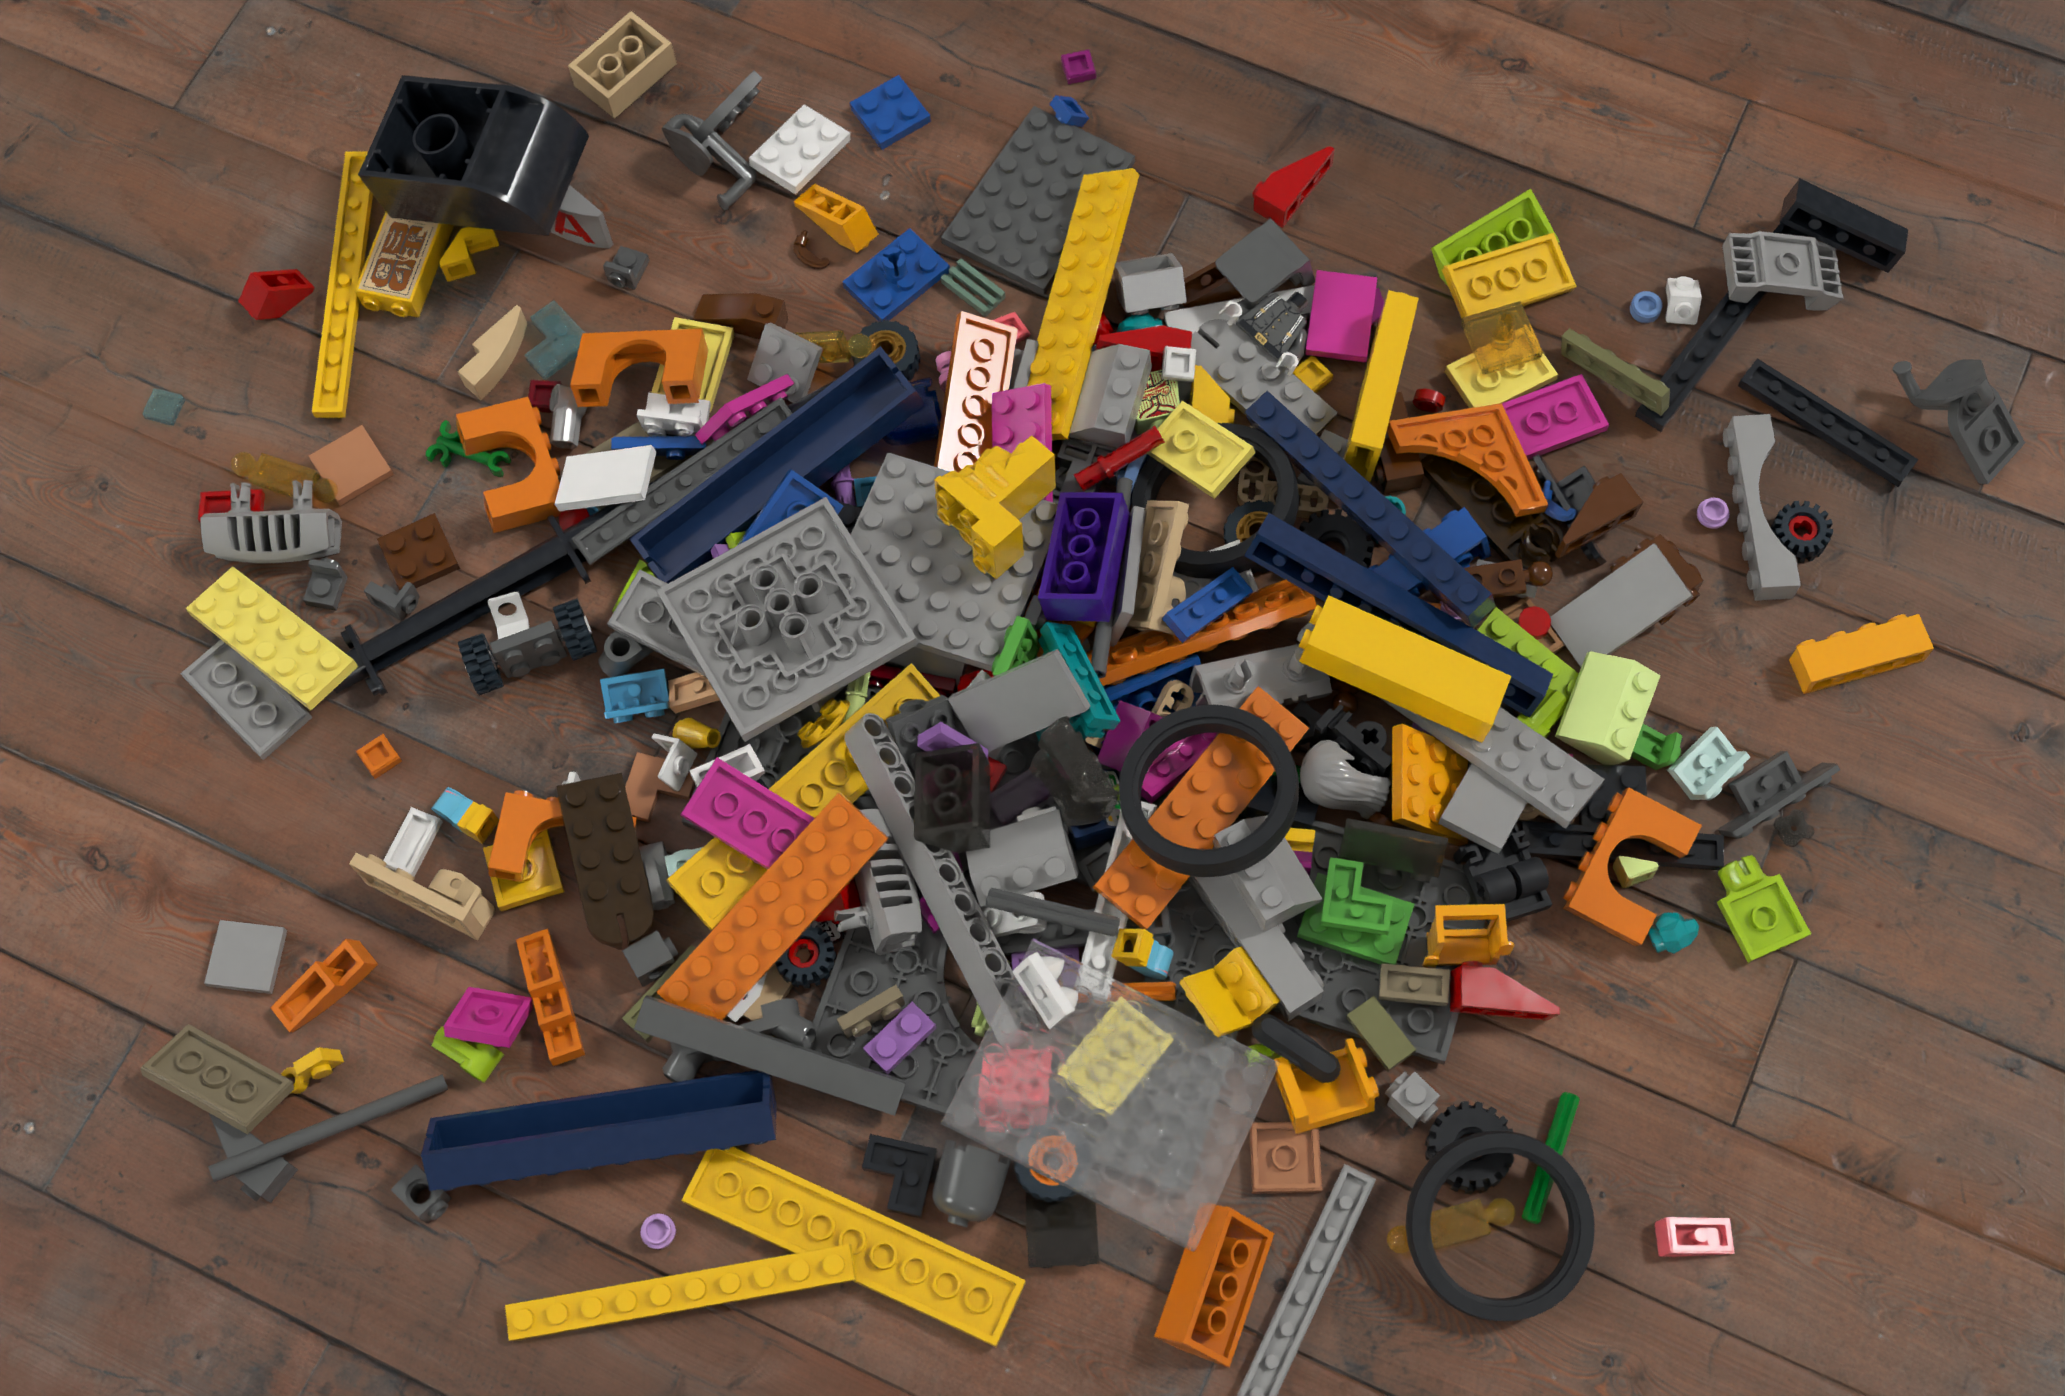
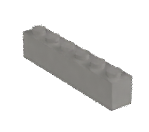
(1270, 951)

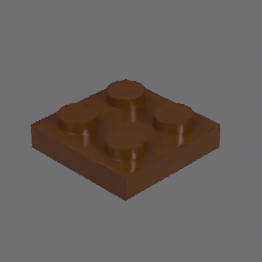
(418, 552)

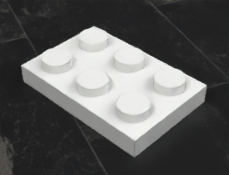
(799, 149)

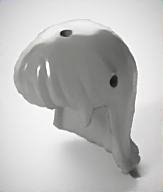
(1337, 785)

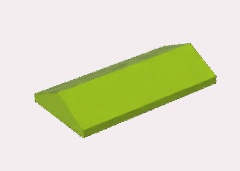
(1505, 226)

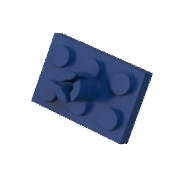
(896, 276)
(789, 497)

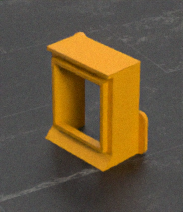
(1463, 945)

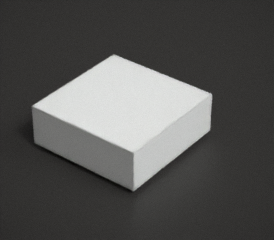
(1178, 364)

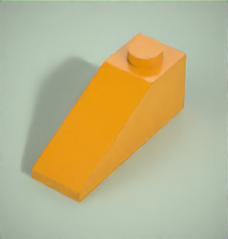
(838, 217)

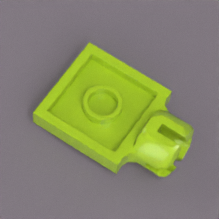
(1759, 909)

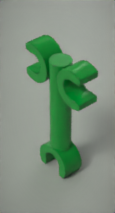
(451, 443)

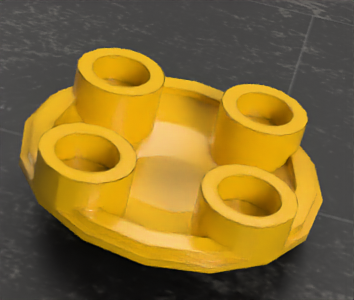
(831, 718)

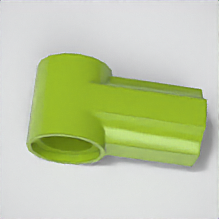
(1547, 713)
(474, 1057)

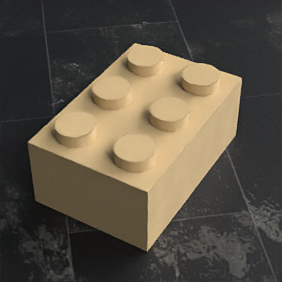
(622, 64)

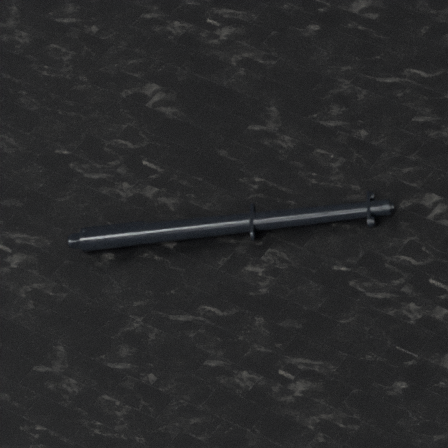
(471, 601)

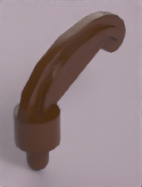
(805, 255)

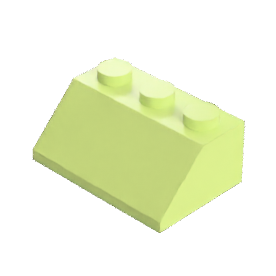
(1607, 707)

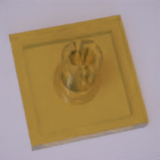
(1501, 337)

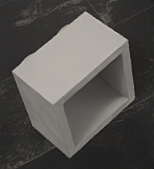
(1150, 284)

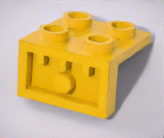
(1230, 993)

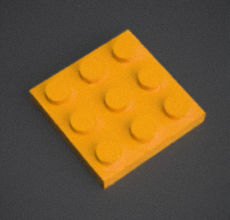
(1424, 781)

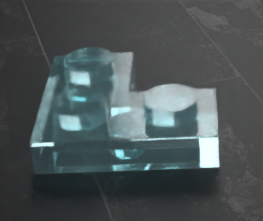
(561, 340)

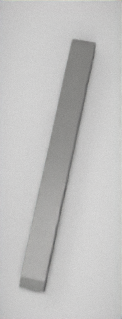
(931, 866)

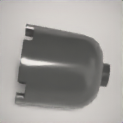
(969, 1183)

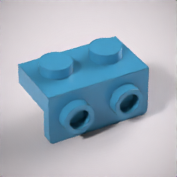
(635, 694)

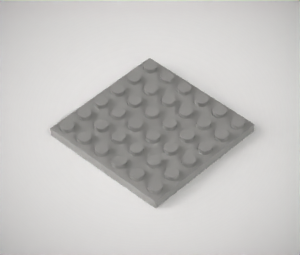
(932, 569)

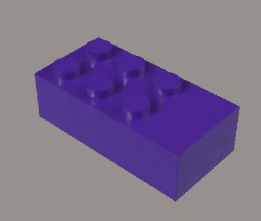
(1084, 556)

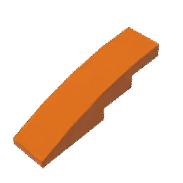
(550, 997)

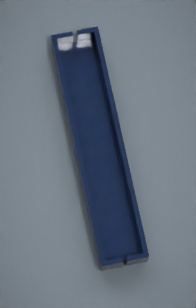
(811, 441)
(599, 1130)

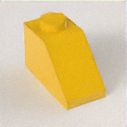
(1209, 398)

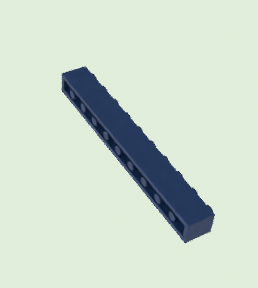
(1372, 510)
(1330, 573)

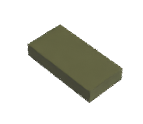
(1381, 1033)

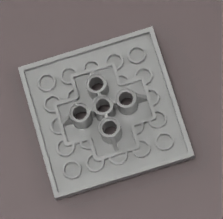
(785, 582)

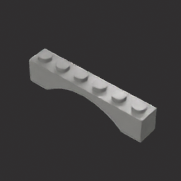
(1771, 564)

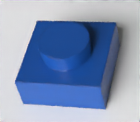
(1068, 111)

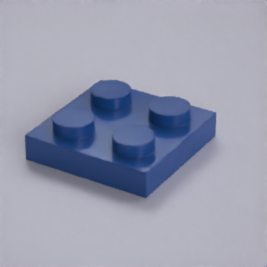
(890, 112)

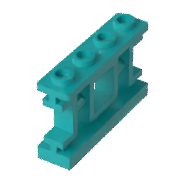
(1101, 712)

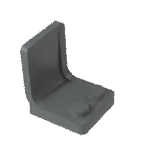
(1264, 263)

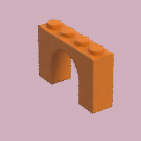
(608, 353)
(517, 427)
(518, 826)
(1593, 894)

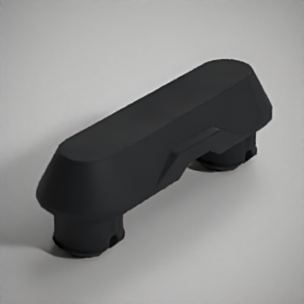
(1296, 1048)

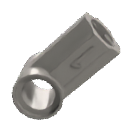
(565, 419)
(656, 874)

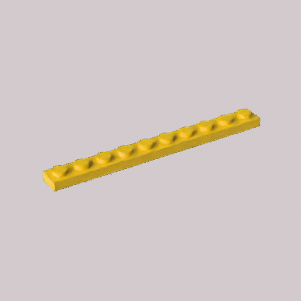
(341, 300)
(680, 1292)

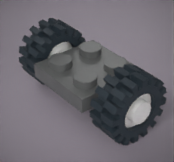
(527, 648)

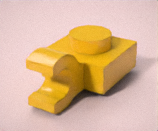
(315, 1065)

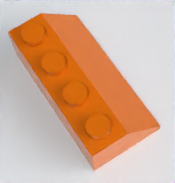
(1215, 1287)

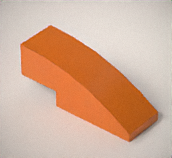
(324, 984)

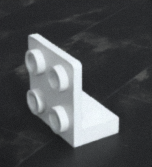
(672, 419)

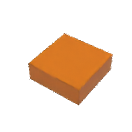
(379, 756)

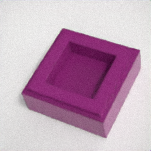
(1078, 67)

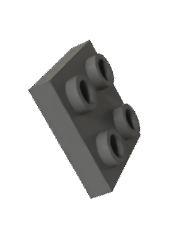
(915, 718)

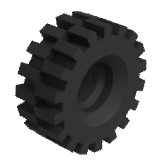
(1342, 530)
(1464, 1120)

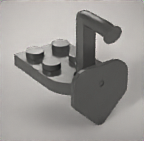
(697, 149)
(1975, 414)

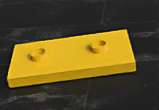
(1509, 275)

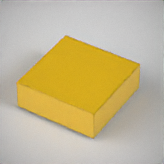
(1313, 374)

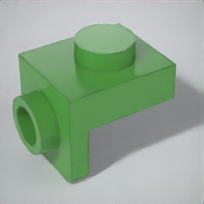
(1656, 749)

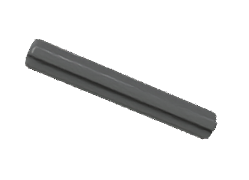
(1052, 912)

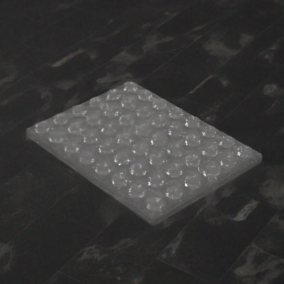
(1115, 1100)

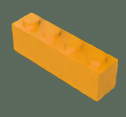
(1860, 653)

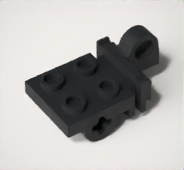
(1364, 742)
(1507, 877)

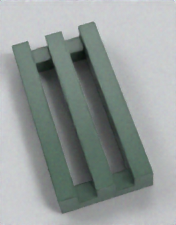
(955, 272)

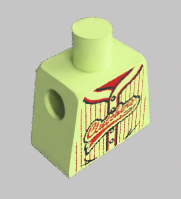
(1157, 403)

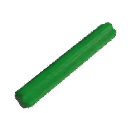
(1556, 1140)

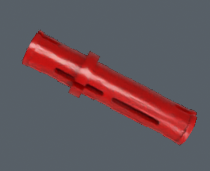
(1114, 461)

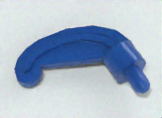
(1553, 509)

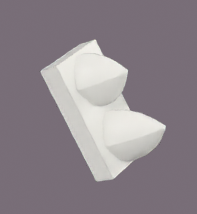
(1038, 979)

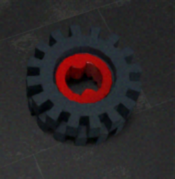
(1818, 528)
(817, 968)

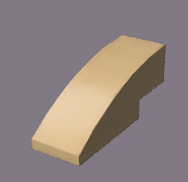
(494, 353)

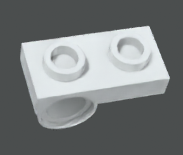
(1008, 923)

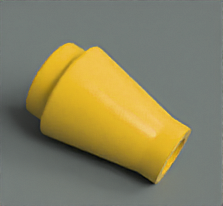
(696, 734)

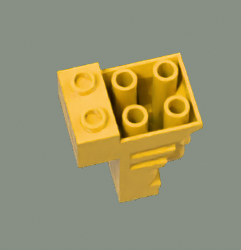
(991, 499)

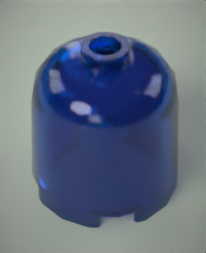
(921, 425)

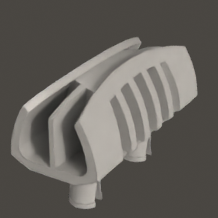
(271, 535)
(1274, 670)
(887, 897)

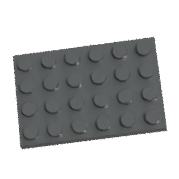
(1028, 198)

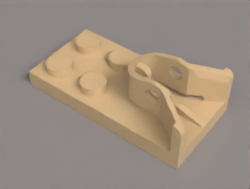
(1158, 556)
(448, 899)

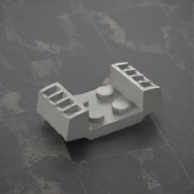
(1782, 266)

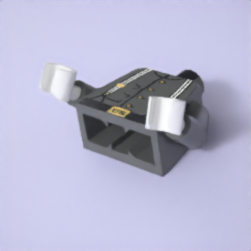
(1274, 326)

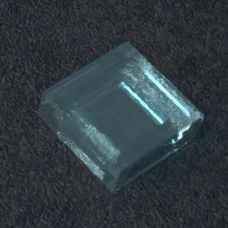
(163, 407)

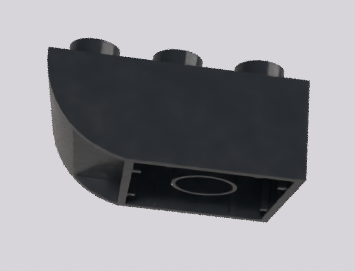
(473, 155)

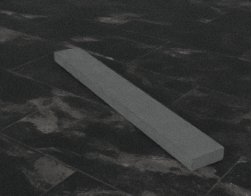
(665, 492)
(770, 1055)

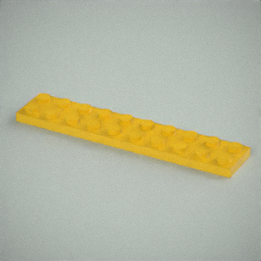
(1081, 290)
(721, 875)
(885, 1252)

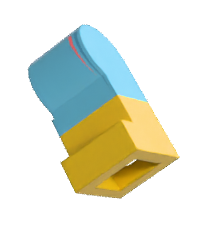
(466, 814)
(1147, 955)

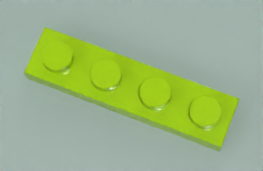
(1511, 635)

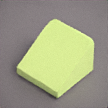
(1633, 870)

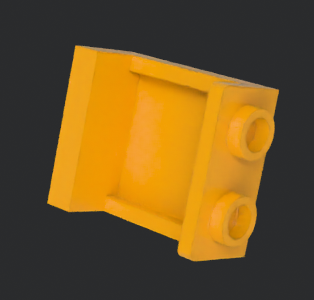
(1320, 1104)

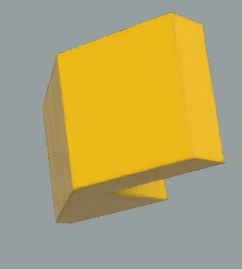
(457, 259)

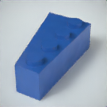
(1456, 535)

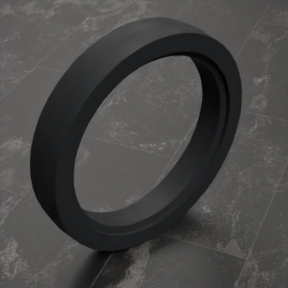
(1215, 563)
(1197, 721)
(1580, 1226)

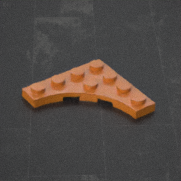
(1480, 440)

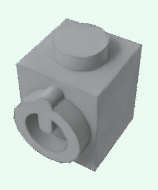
(1412, 1099)

